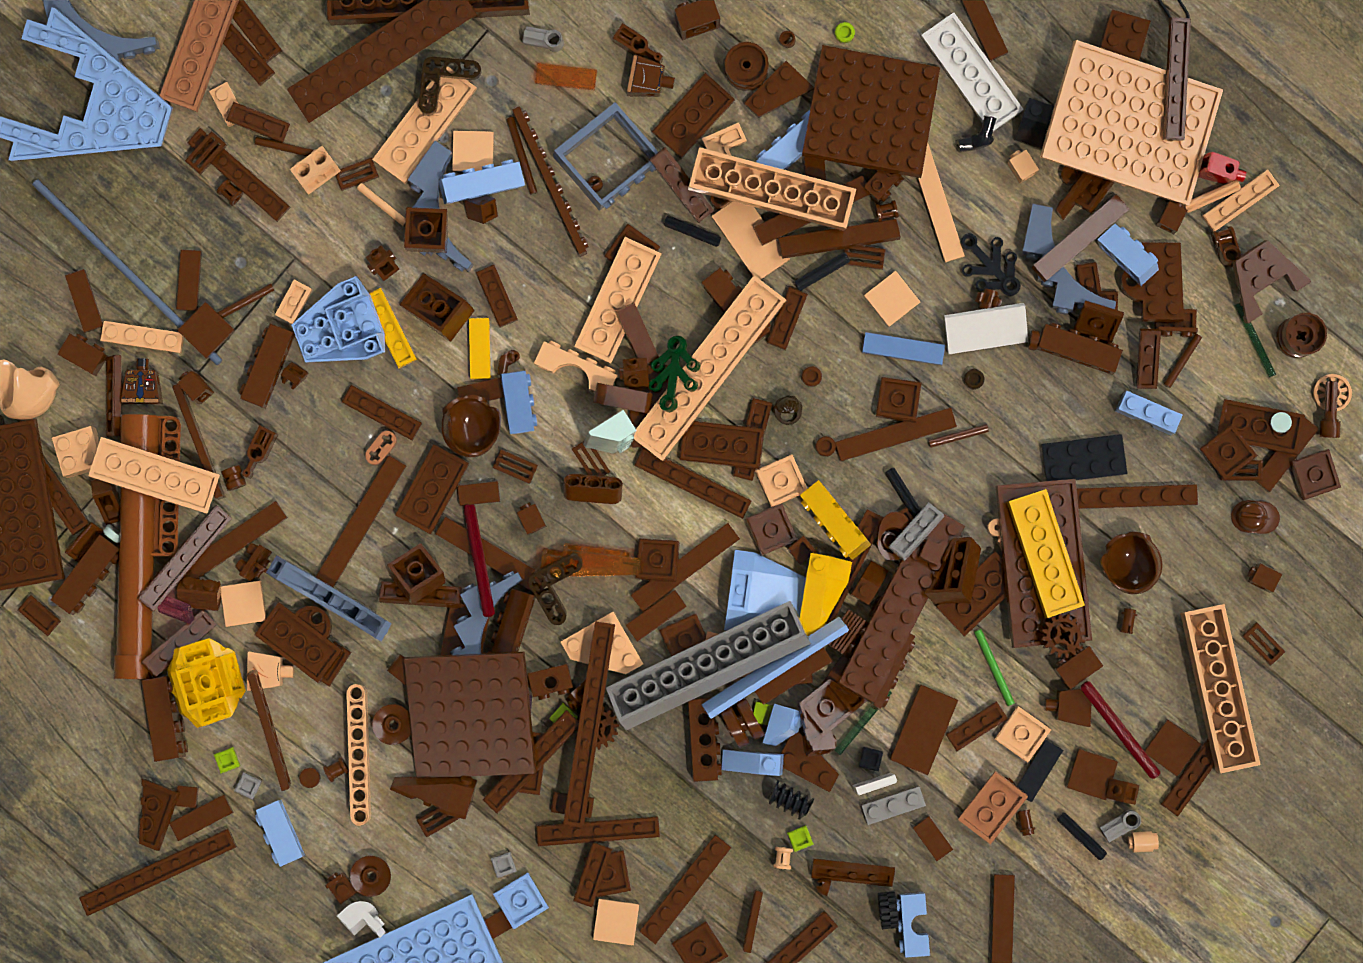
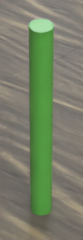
(994, 667)

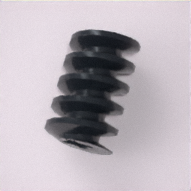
(790, 800)

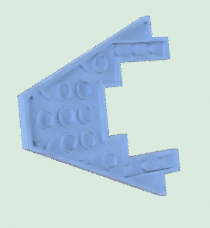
(120, 109)

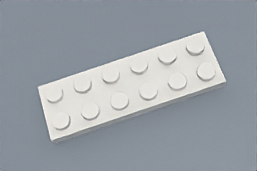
(971, 71)

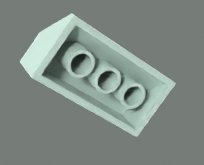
(612, 434)

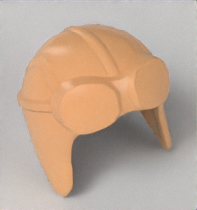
(26, 392)

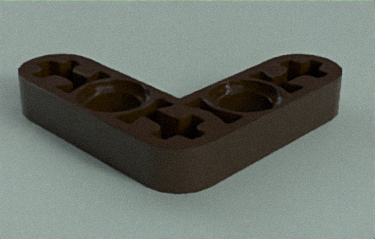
(435, 76)
(549, 580)

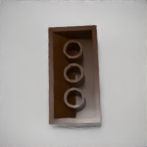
(512, 622)

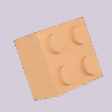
(76, 451)

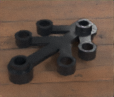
(992, 267)

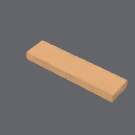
(1240, 201)

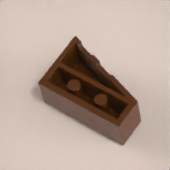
(957, 573)

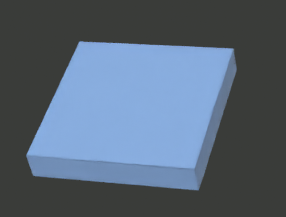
(520, 901)

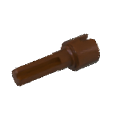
(1330, 425)

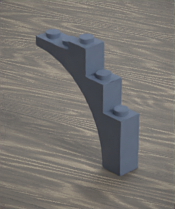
(115, 46)
(426, 180)
(1038, 244)
(329, 597)
(471, 628)

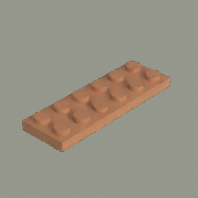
(197, 52)

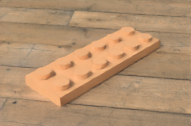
(418, 131)
(622, 286)
(153, 475)

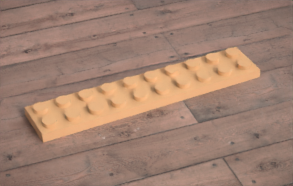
(718, 358)

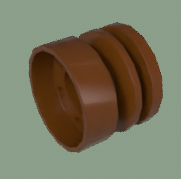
(1312, 333)

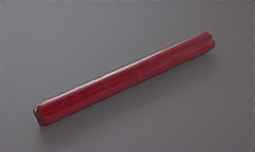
(479, 560)
(1120, 730)

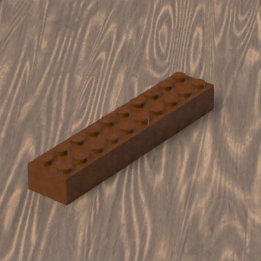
(384, 11)

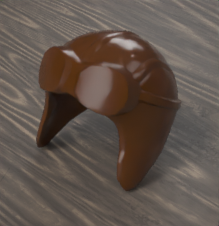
(470, 425)
(1132, 562)

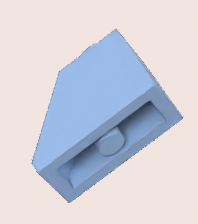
(782, 724)

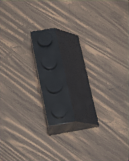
(1034, 123)

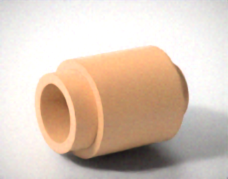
(1143, 841)

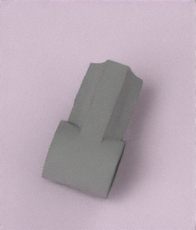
(541, 38)
(1118, 826)

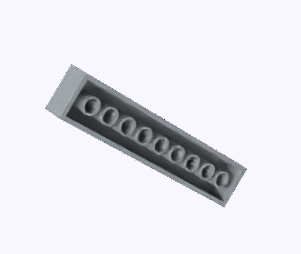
(707, 665)

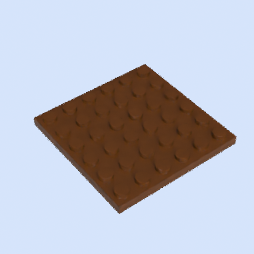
(871, 111)
(470, 715)

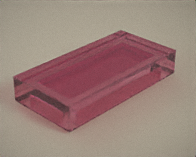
(176, 609)

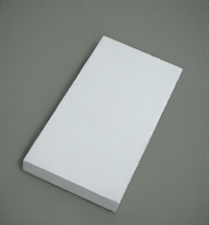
(986, 328)

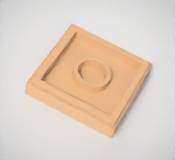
(472, 150)
(892, 299)
(781, 480)
(243, 603)
(1022, 734)
(616, 921)

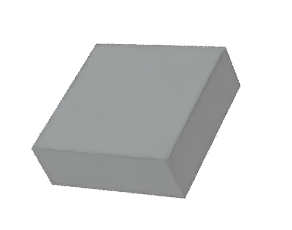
(248, 786)
(503, 865)

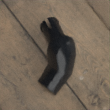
(980, 140)

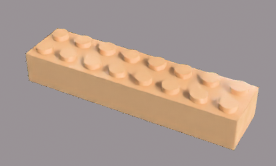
(772, 189)
(1220, 688)

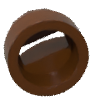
(784, 38)
(598, 186)
(824, 889)

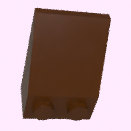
(437, 307)

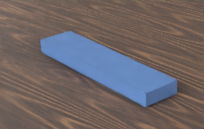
(903, 348)

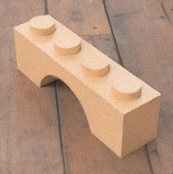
(553, 358)

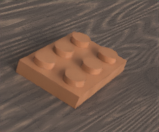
(992, 807)

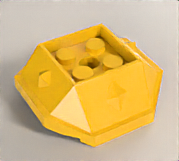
(205, 681)

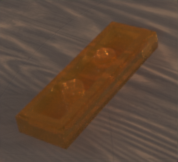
(566, 76)

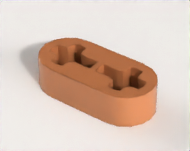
(384, 451)

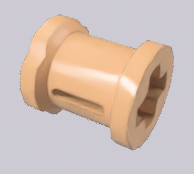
(783, 858)

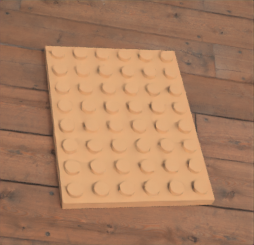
(1113, 124)

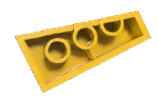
(835, 520)

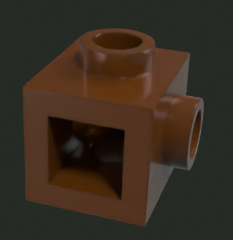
(382, 262)
(635, 372)

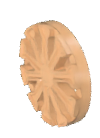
(1332, 378)

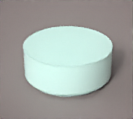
(1281, 422)
(112, 532)

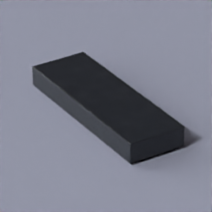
(1039, 769)

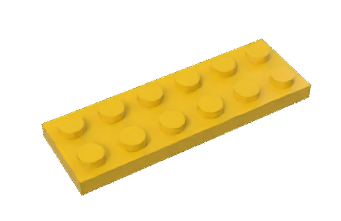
(1045, 553)

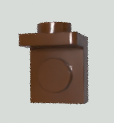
(576, 697)
(1122, 791)
(340, 887)

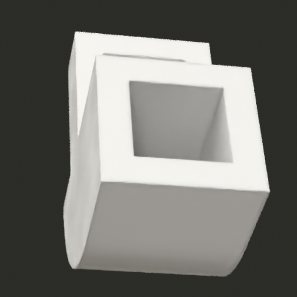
(358, 915)

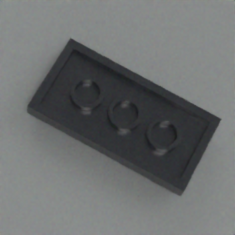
(1084, 458)

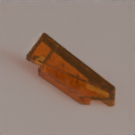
(596, 561)

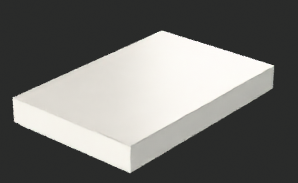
(874, 783)

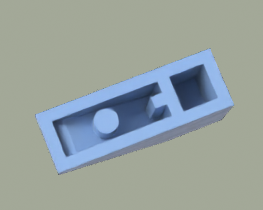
(752, 762)

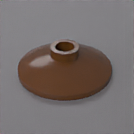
(382, 728)
(360, 880)

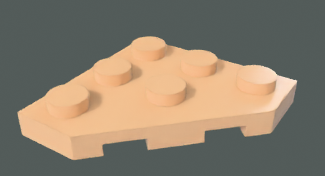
(623, 654)

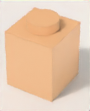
(1022, 165)

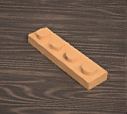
(142, 337)

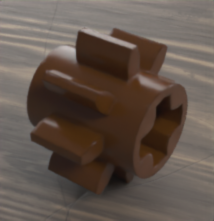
(988, 299)

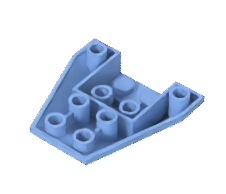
(341, 326)
(760, 587)

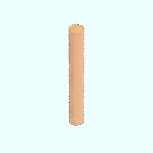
(382, 204)

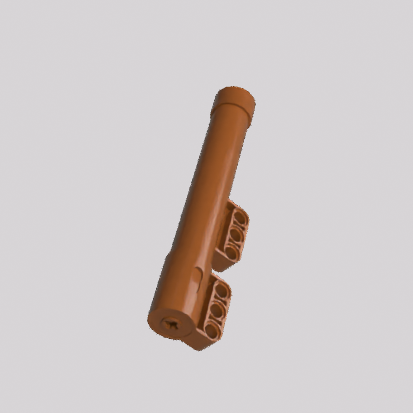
(139, 543)

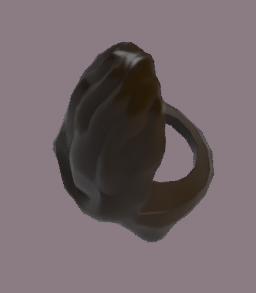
(788, 405)

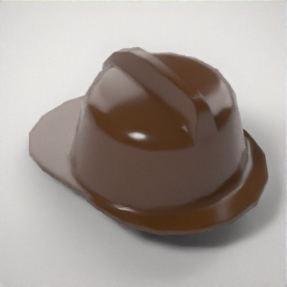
(1255, 517)
(889, 530)

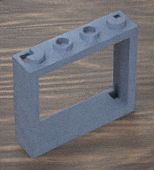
(587, 131)

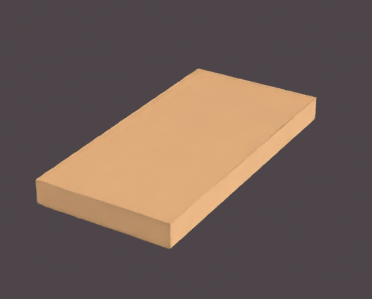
(738, 225)

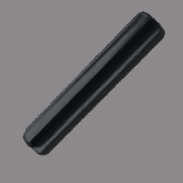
(692, 231)
(822, 271)
(903, 491)
(1081, 836)

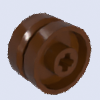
(746, 78)
(741, 722)

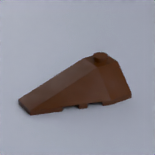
(450, 794)

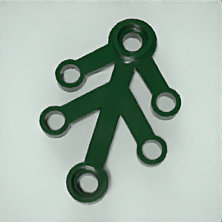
(673, 371)

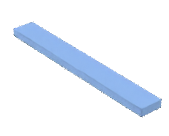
(770, 671)

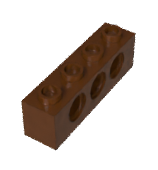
(702, 772)

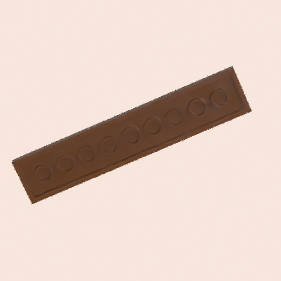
(378, 54)
(895, 617)

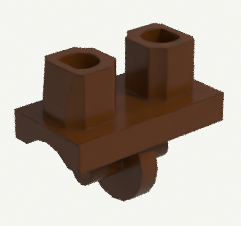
(256, 564)

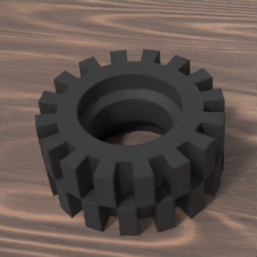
(888, 910)

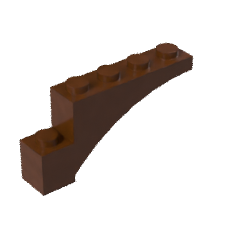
(900, 663)

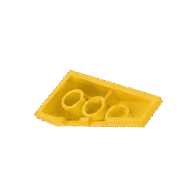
(823, 587)

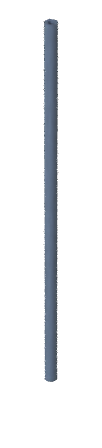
(113, 258)

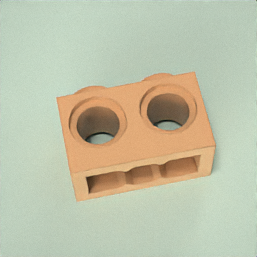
(316, 172)

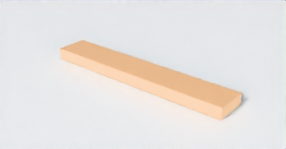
(939, 210)

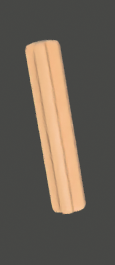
(1213, 195)

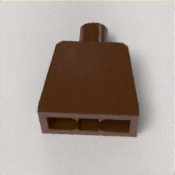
(1071, 707)

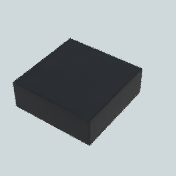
(871, 759)

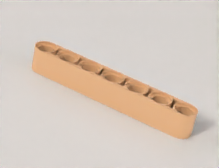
(355, 764)

